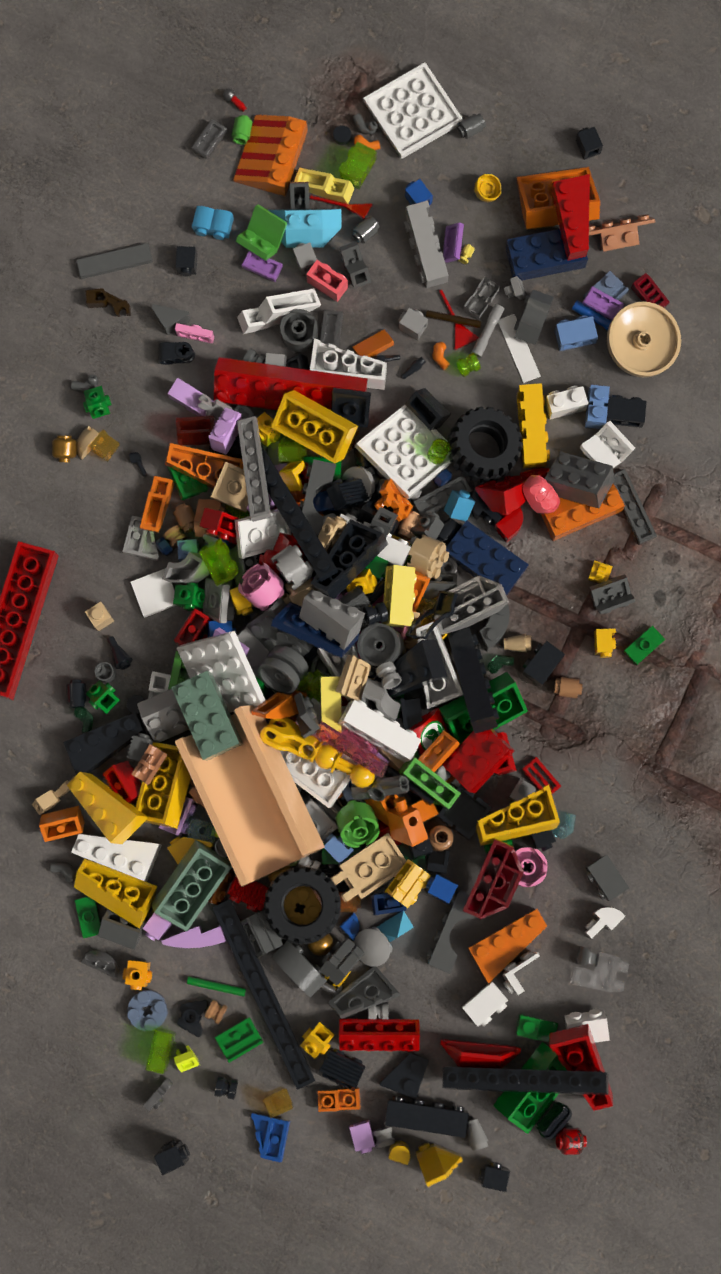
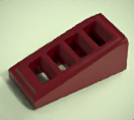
(645, 278)

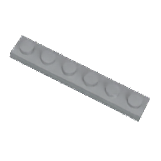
(254, 469)

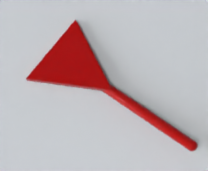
(359, 209)
(462, 334)

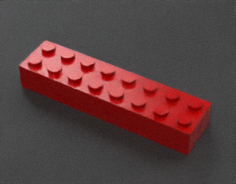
(266, 384)
(21, 608)

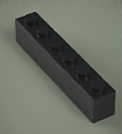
(472, 680)

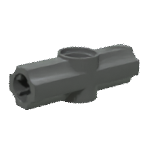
(381, 788)

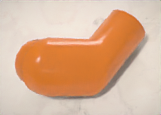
(375, 145)
(438, 353)

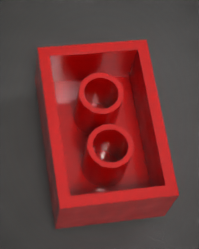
(478, 759)

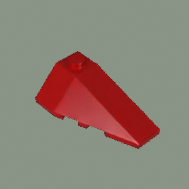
(507, 494)

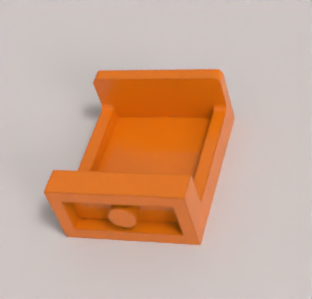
(439, 752)

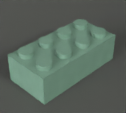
(207, 715)
(191, 885)

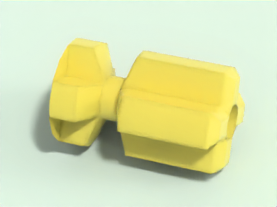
(466, 252)

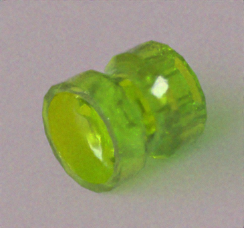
(468, 364)
(438, 451)

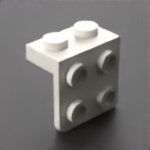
(608, 446)
(511, 982)

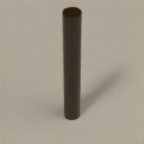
(454, 319)

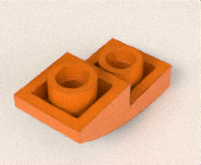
(338, 1100)

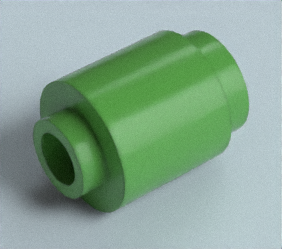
(241, 129)

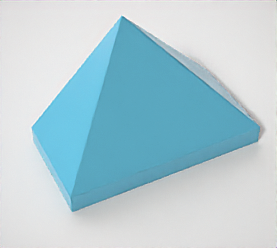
(396, 926)

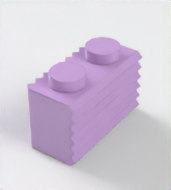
(225, 431)

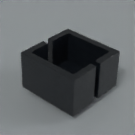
(465, 813)

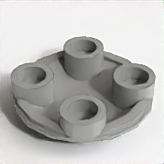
(374, 945)

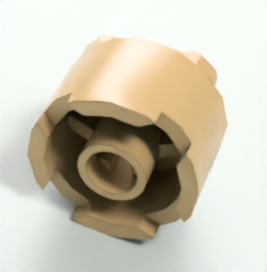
(428, 556)

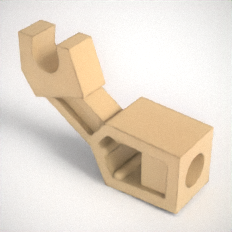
(50, 798)

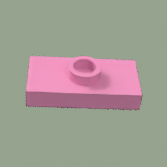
(194, 332)

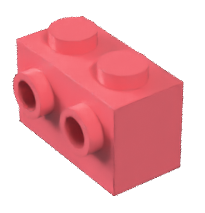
(327, 280)

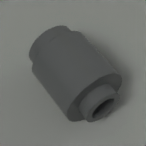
(471, 126)
(365, 230)

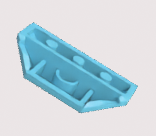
(309, 225)

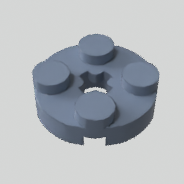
(158, 1007)

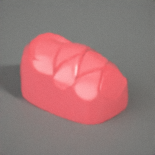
(540, 495)

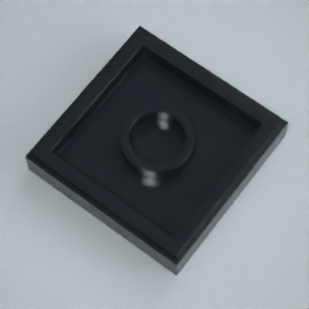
(352, 405)

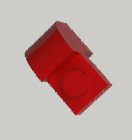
(510, 525)

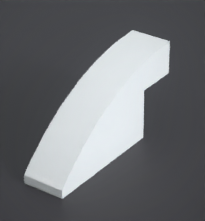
(275, 308)

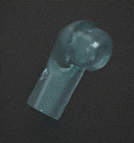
(567, 828)

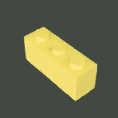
(399, 595)

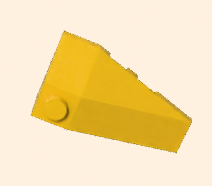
(436, 1162)

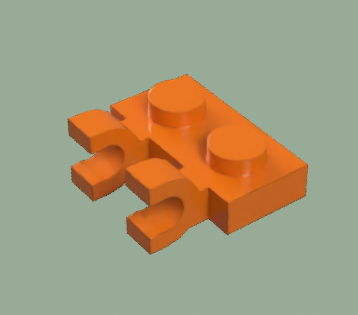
(392, 497)

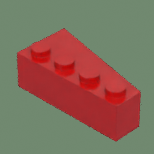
(572, 209)
(579, 1053)

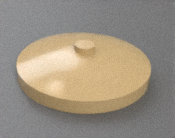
(644, 339)

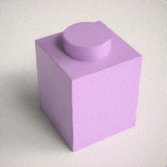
(156, 927)
(362, 1136)

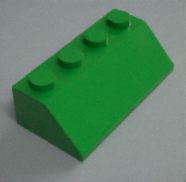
(526, 1108)

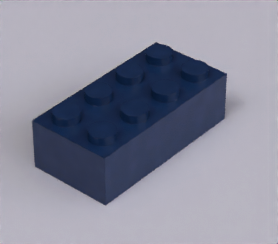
(540, 256)
(485, 557)

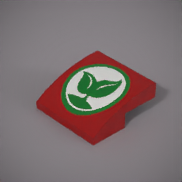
(429, 729)

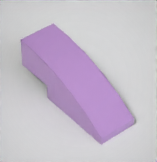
(187, 397)
(196, 938)

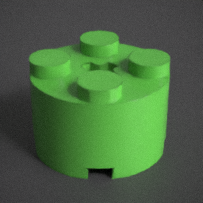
(357, 824)

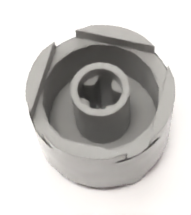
(292, 566)

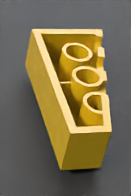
(532, 425)
(108, 809)
(116, 891)

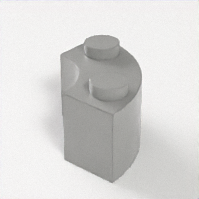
(189, 570)
(378, 699)

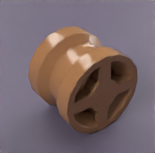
(174, 535)
(216, 1011)

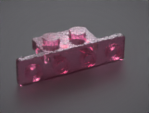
(354, 747)

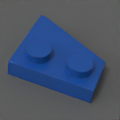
(271, 1135)

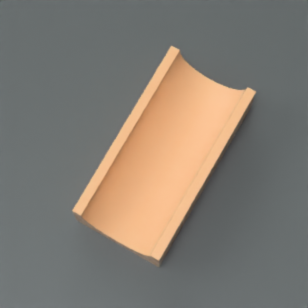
(252, 801)

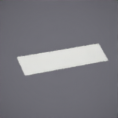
(519, 350)

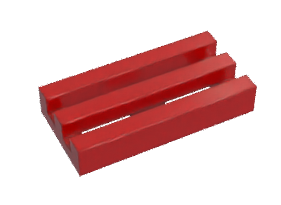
(544, 769)

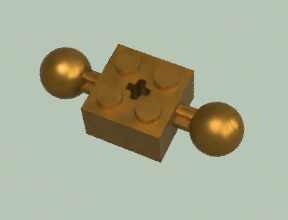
(306, 896)

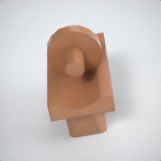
(149, 764)

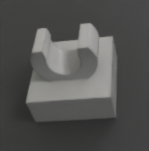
(515, 289)

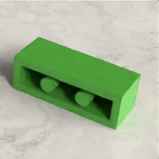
(429, 782)

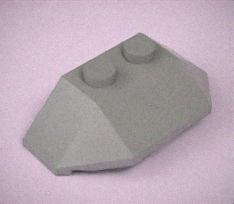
(474, 602)

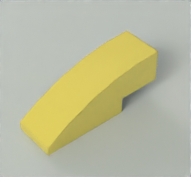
(326, 185)
(330, 702)

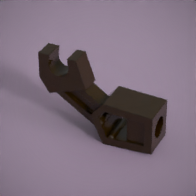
(117, 303)

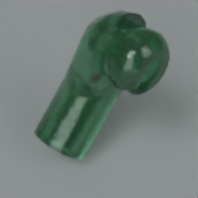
(498, 662)
(86, 717)

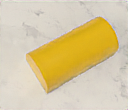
(399, 1152)

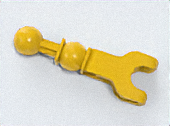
(326, 756)

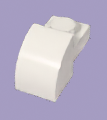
(158, 683)
(606, 917)

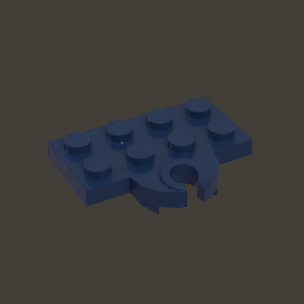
(289, 622)

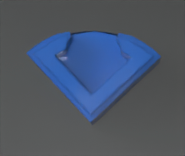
(351, 926)

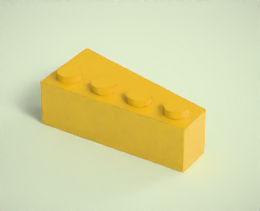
(521, 818)

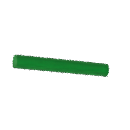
(216, 986)

